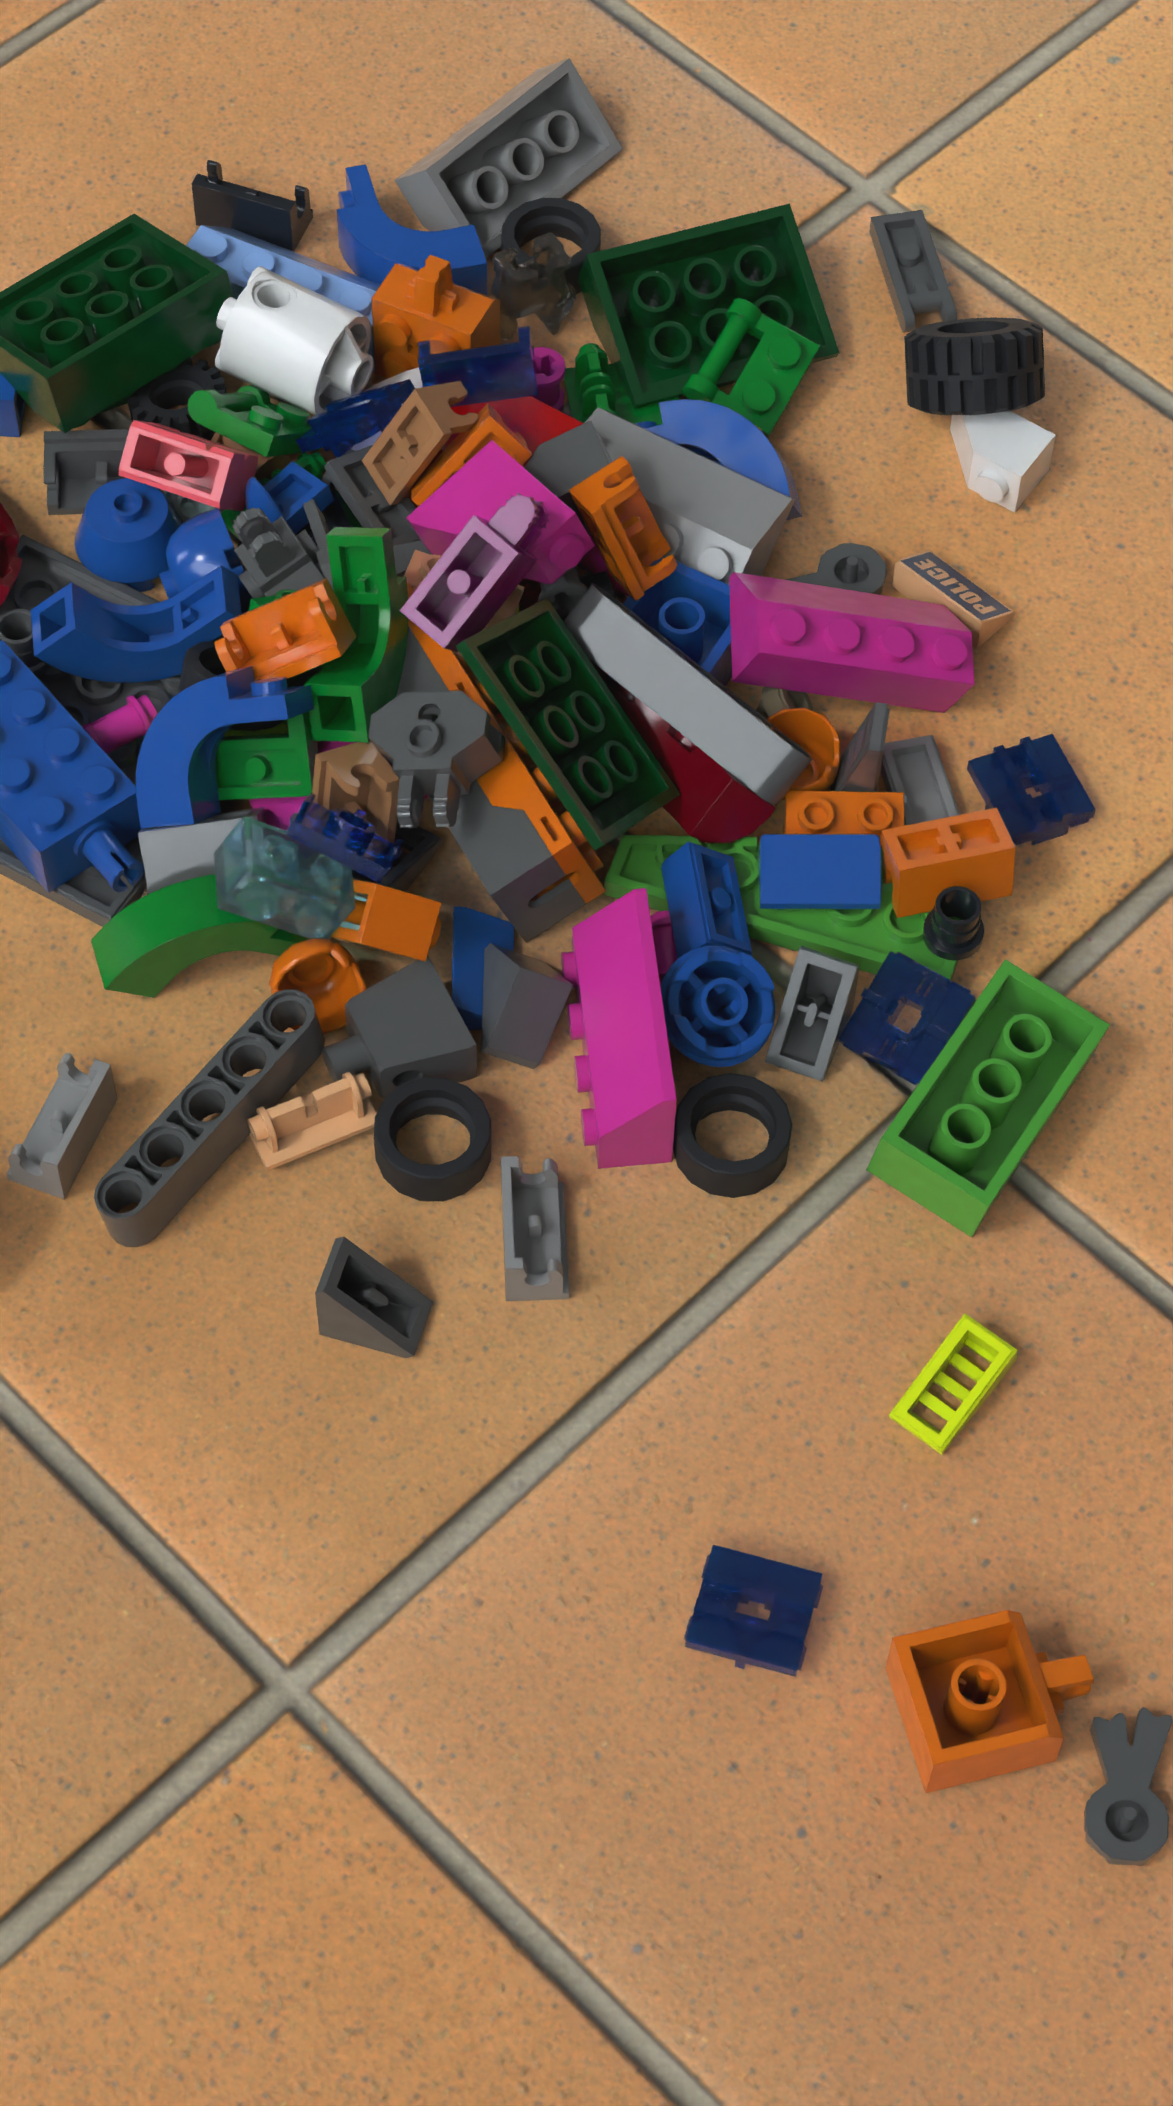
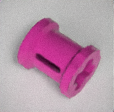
(550, 373)

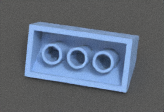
(243, 253)

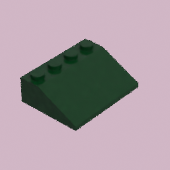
(669, 295)
(107, 320)
(569, 722)

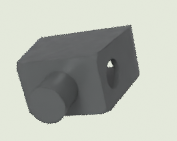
(404, 1033)

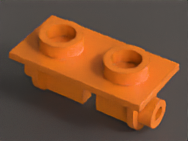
(842, 812)

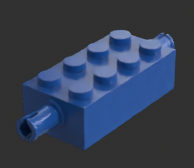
(58, 788)

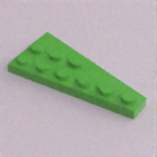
(848, 934)

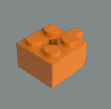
(424, 307)
(1012, 1693)

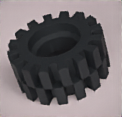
(174, 388)

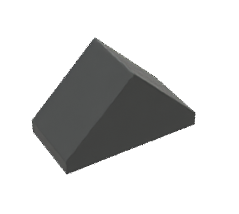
(519, 1005)
(813, 1013)
(369, 1303)

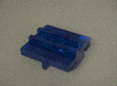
(354, 418)
(1035, 764)
(344, 838)
(909, 983)
(738, 1578)

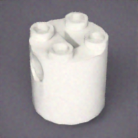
(294, 342)

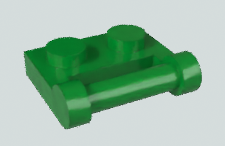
(768, 376)
(251, 419)
(267, 763)

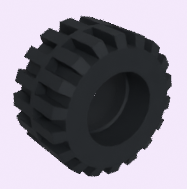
(974, 366)

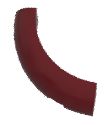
(711, 800)

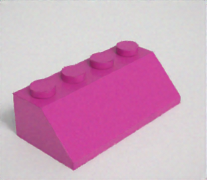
(848, 644)
(622, 1035)

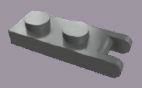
(911, 267)

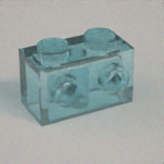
(281, 881)

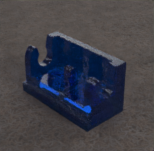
(485, 372)

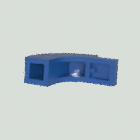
(374, 242)
(728, 440)
(131, 642)
(181, 745)

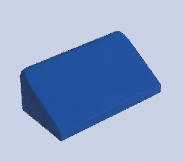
(819, 871)
(704, 900)
(471, 936)

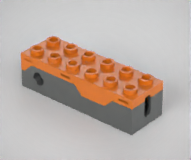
(512, 819)

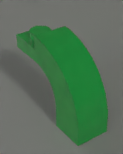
(371, 668)
(172, 930)

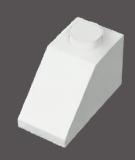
(1002, 455)

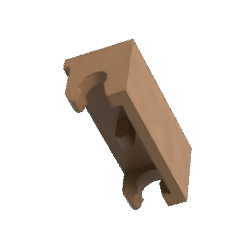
(416, 438)
(358, 779)

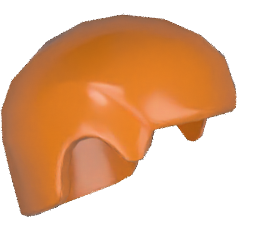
(819, 739)
(324, 974)

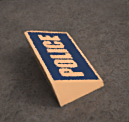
(935, 581)

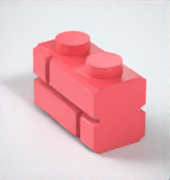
(187, 465)

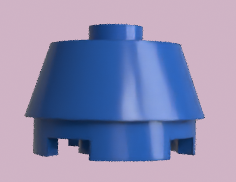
(126, 533)
(718, 1005)

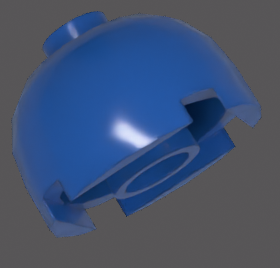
(197, 550)

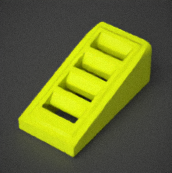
(982, 1342)

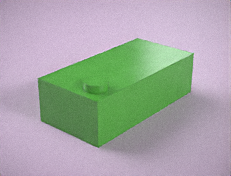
(987, 1097)

